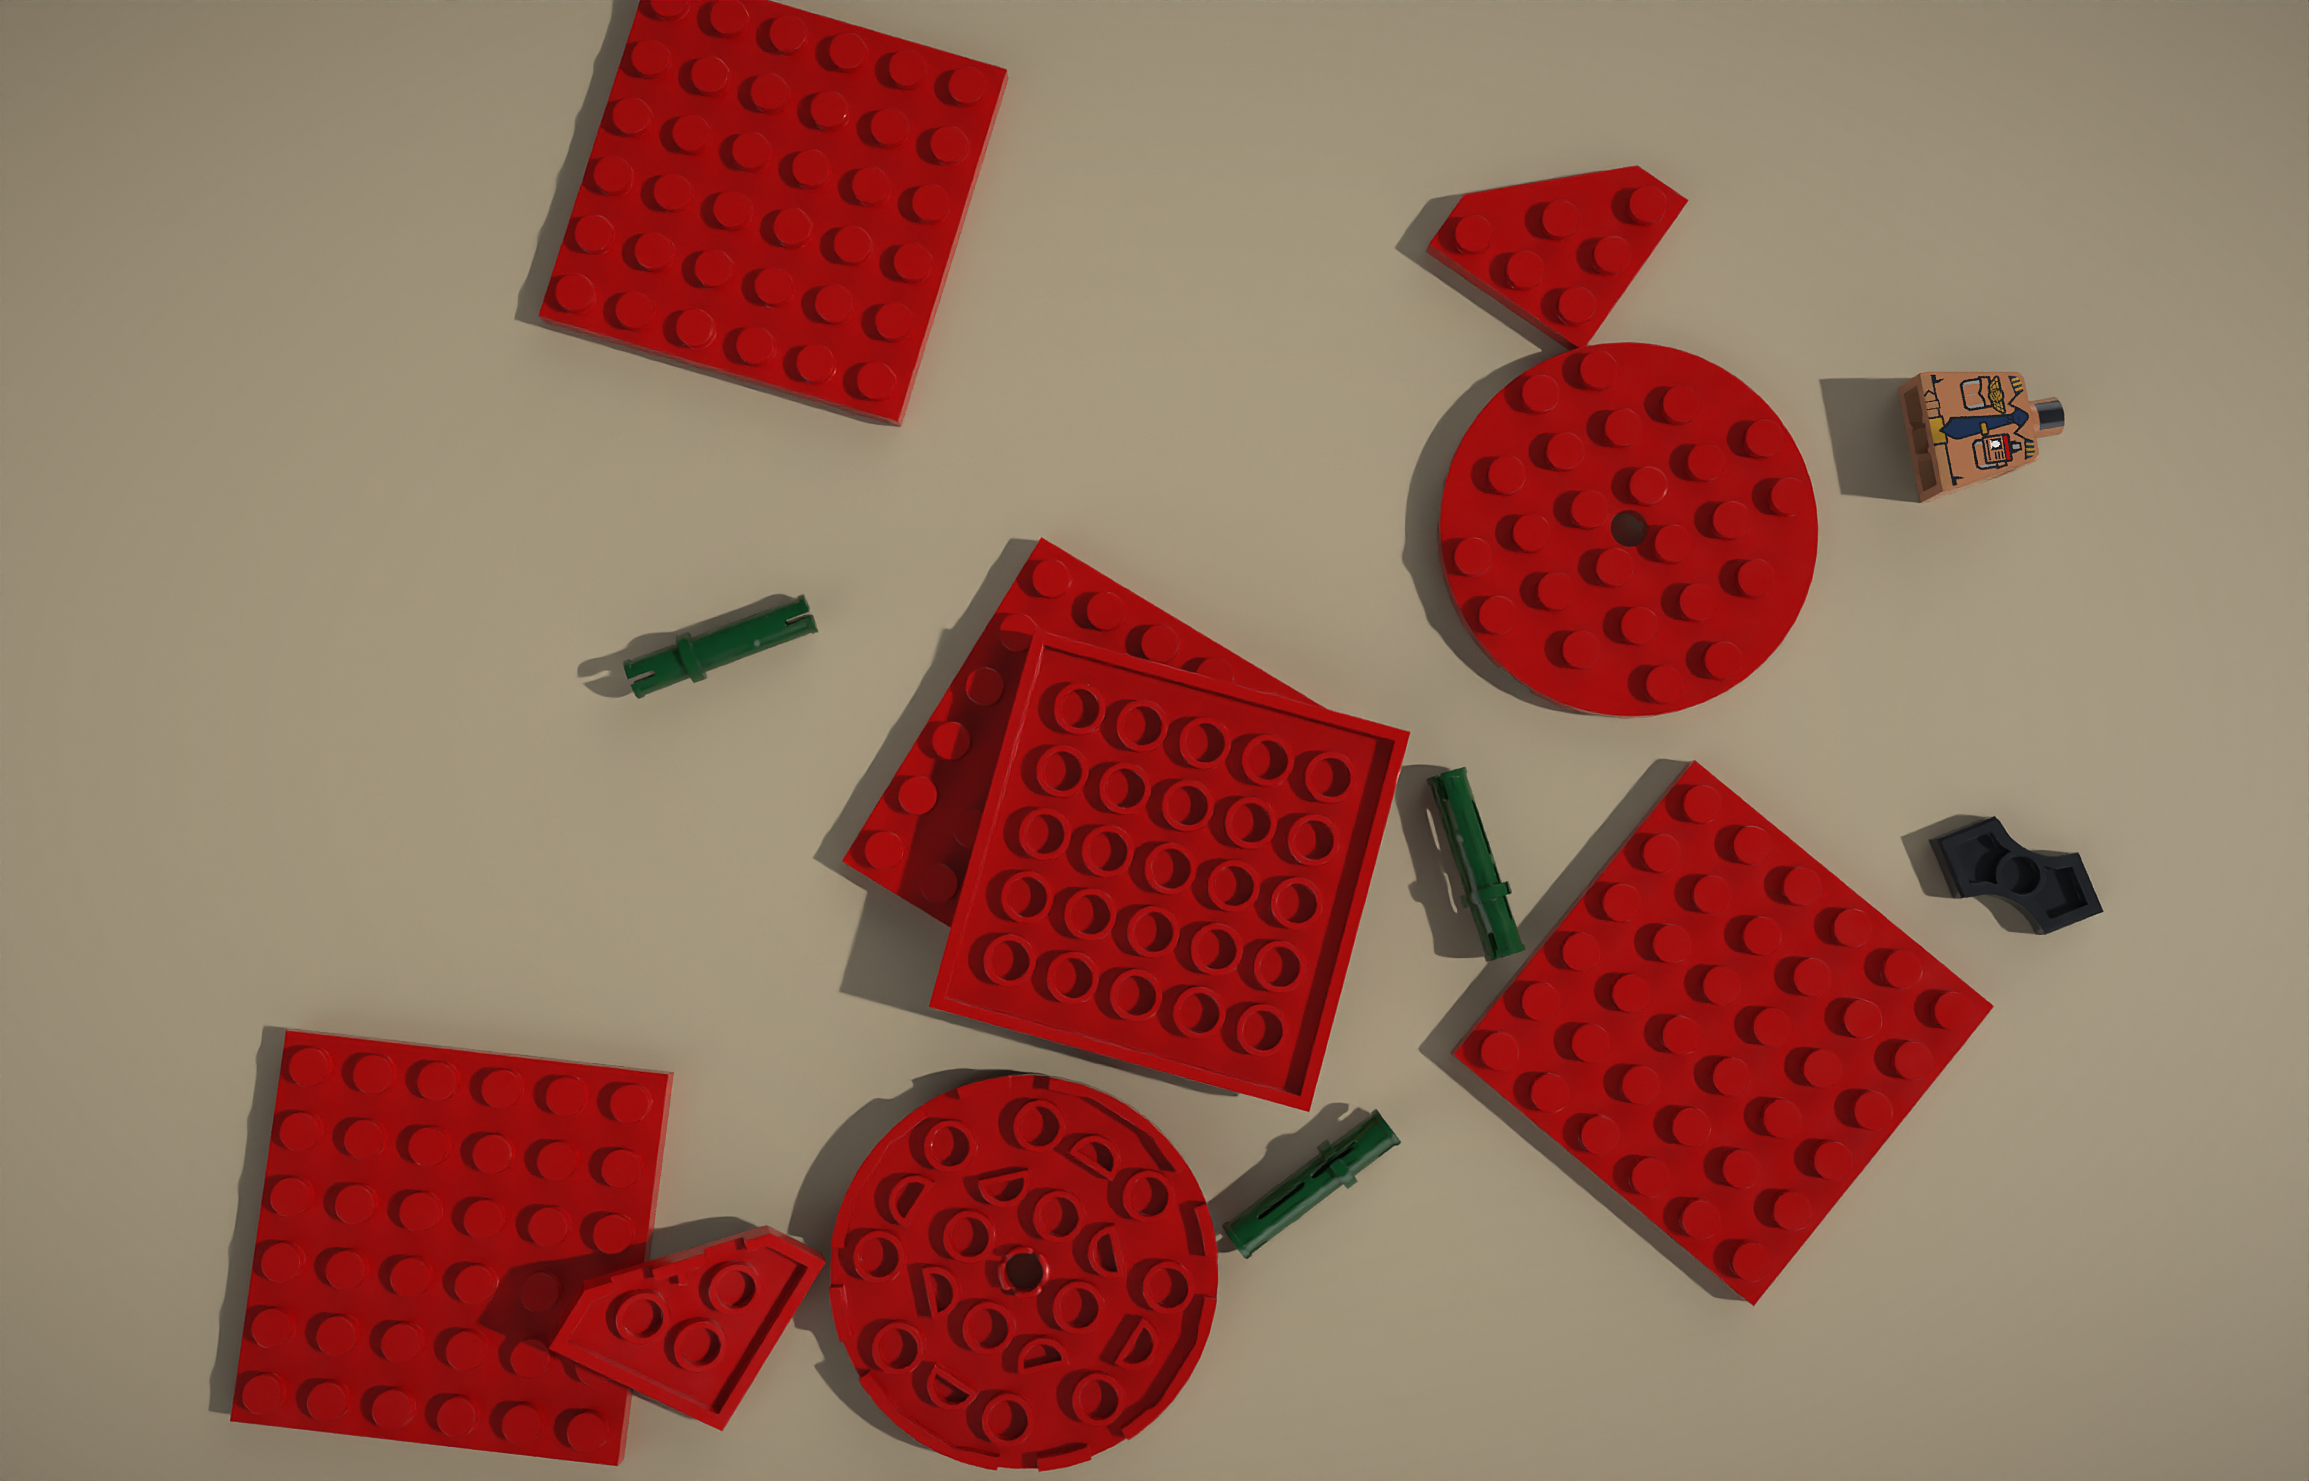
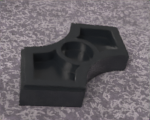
(1989, 862)

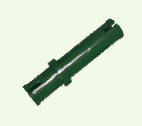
(719, 647)
(1476, 865)
(1311, 1184)

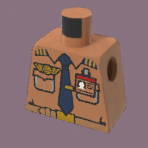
(1972, 428)

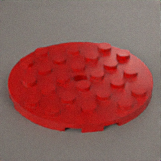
(1719, 548)
(1003, 1367)

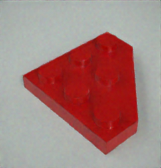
(1559, 245)
(691, 1321)

